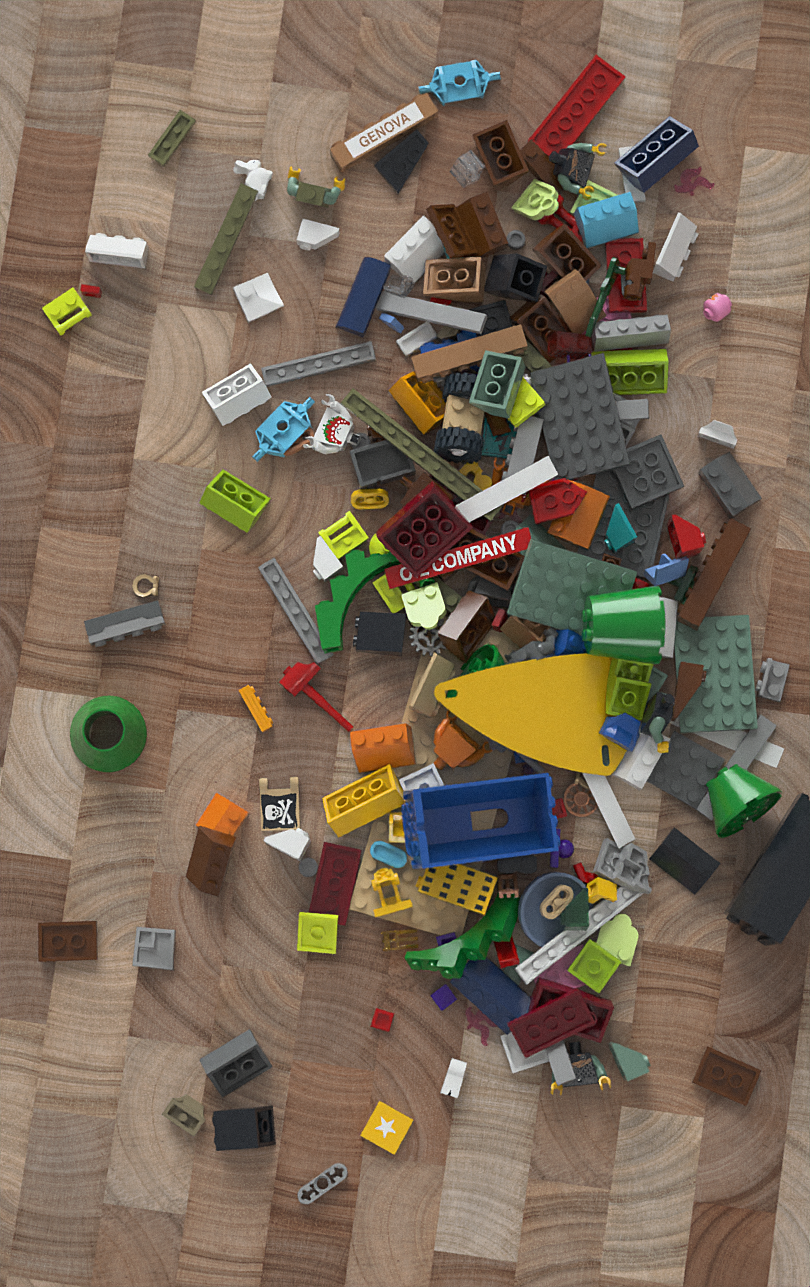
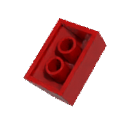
(685, 537)

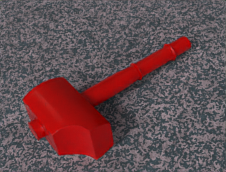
(297, 680)

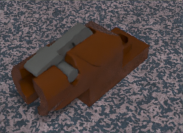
(638, 274)

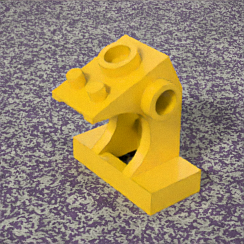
(383, 878)

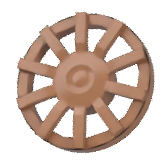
(580, 799)

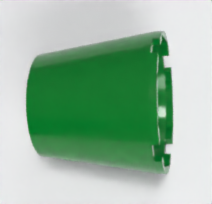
(625, 625)

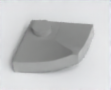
(154, 948)

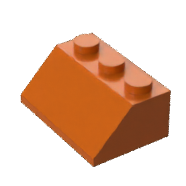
(582, 525)
(383, 746)

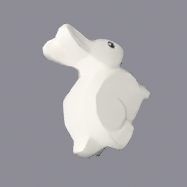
(256, 177)

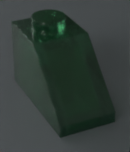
(576, 913)

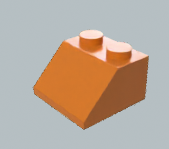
(223, 816)

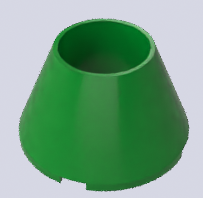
(126, 750)

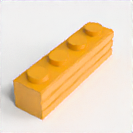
(258, 712)

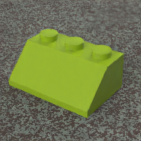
(234, 500)

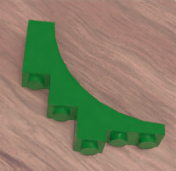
(344, 590)
(474, 944)

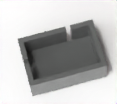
(380, 463)

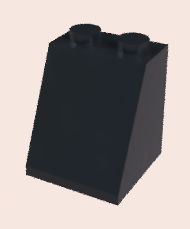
(515, 277)
(380, 633)
(244, 1128)

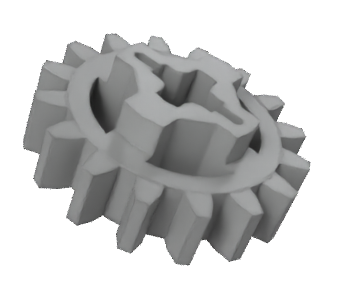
(420, 637)

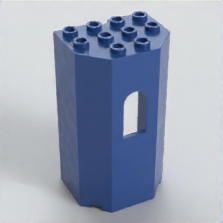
(440, 822)

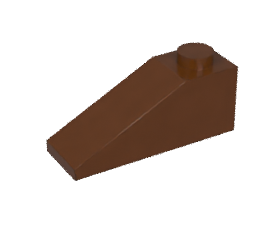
(540, 166)
(688, 682)

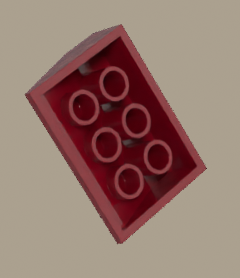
(423, 529)

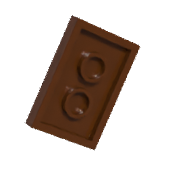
(451, 230)
(67, 941)
(726, 1076)

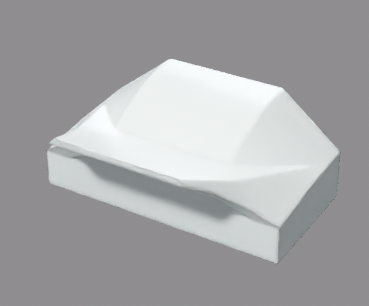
(719, 433)

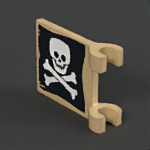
(279, 806)

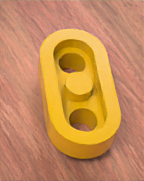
(369, 498)

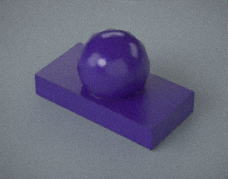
(566, 850)

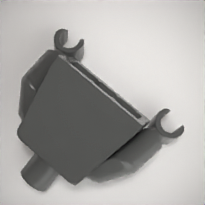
(496, 595)
(535, 649)

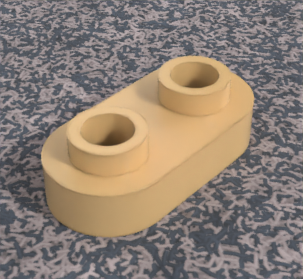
(557, 904)

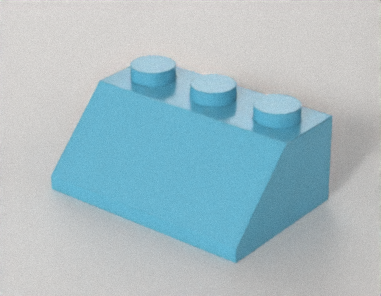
(607, 220)

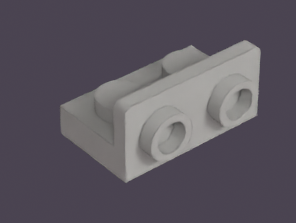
(772, 680)

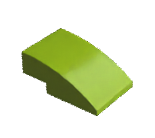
(628, 688)

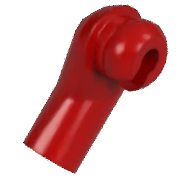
(584, 876)

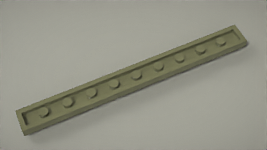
(413, 448)

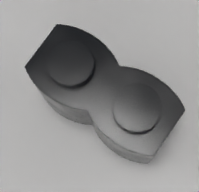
(522, 864)

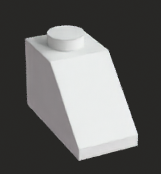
(314, 234)
(325, 561)

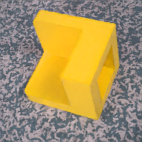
(396, 832)
(601, 888)

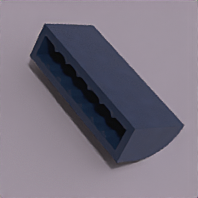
(363, 296)

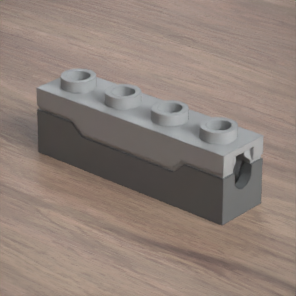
(124, 623)

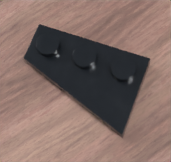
(401, 160)

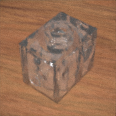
(467, 169)

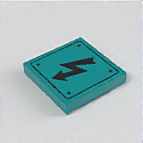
(497, 445)

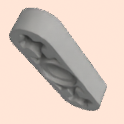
(307, 1187)

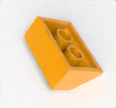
(420, 401)

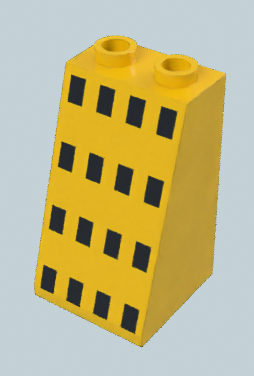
(458, 886)

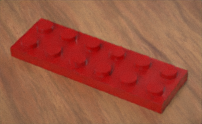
(578, 106)

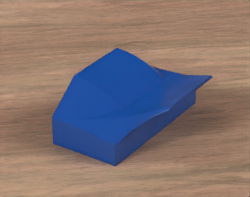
(621, 730)

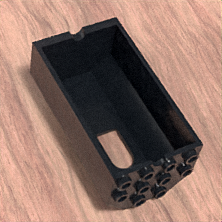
(778, 880)

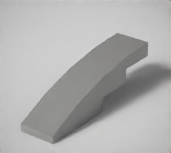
(560, 1063)

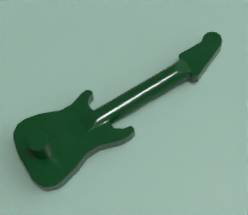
(613, 271)

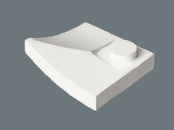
(257, 297)

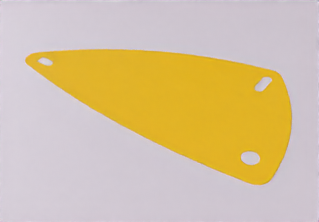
(541, 709)

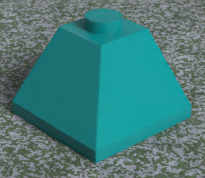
(619, 531)

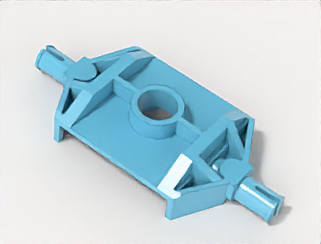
(448, 91)
(278, 442)

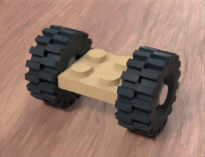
(462, 424)

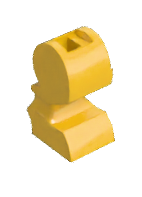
(480, 480)

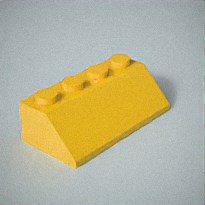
(363, 801)

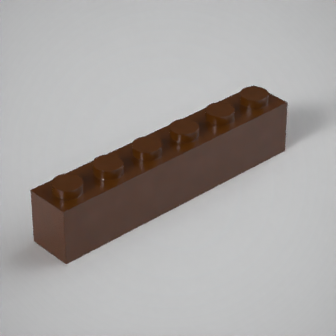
(713, 575)

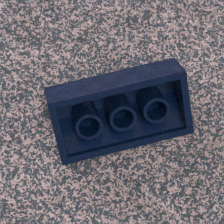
(657, 154)
(492, 992)

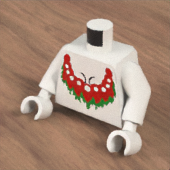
(334, 430)

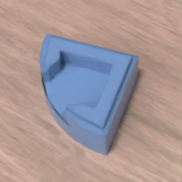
(392, 322)

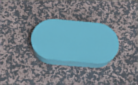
(388, 854)

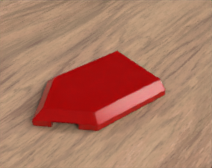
(555, 500)

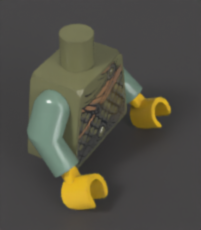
(312, 193)

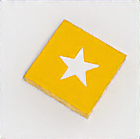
(386, 1127)

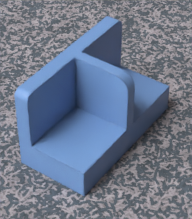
(666, 570)

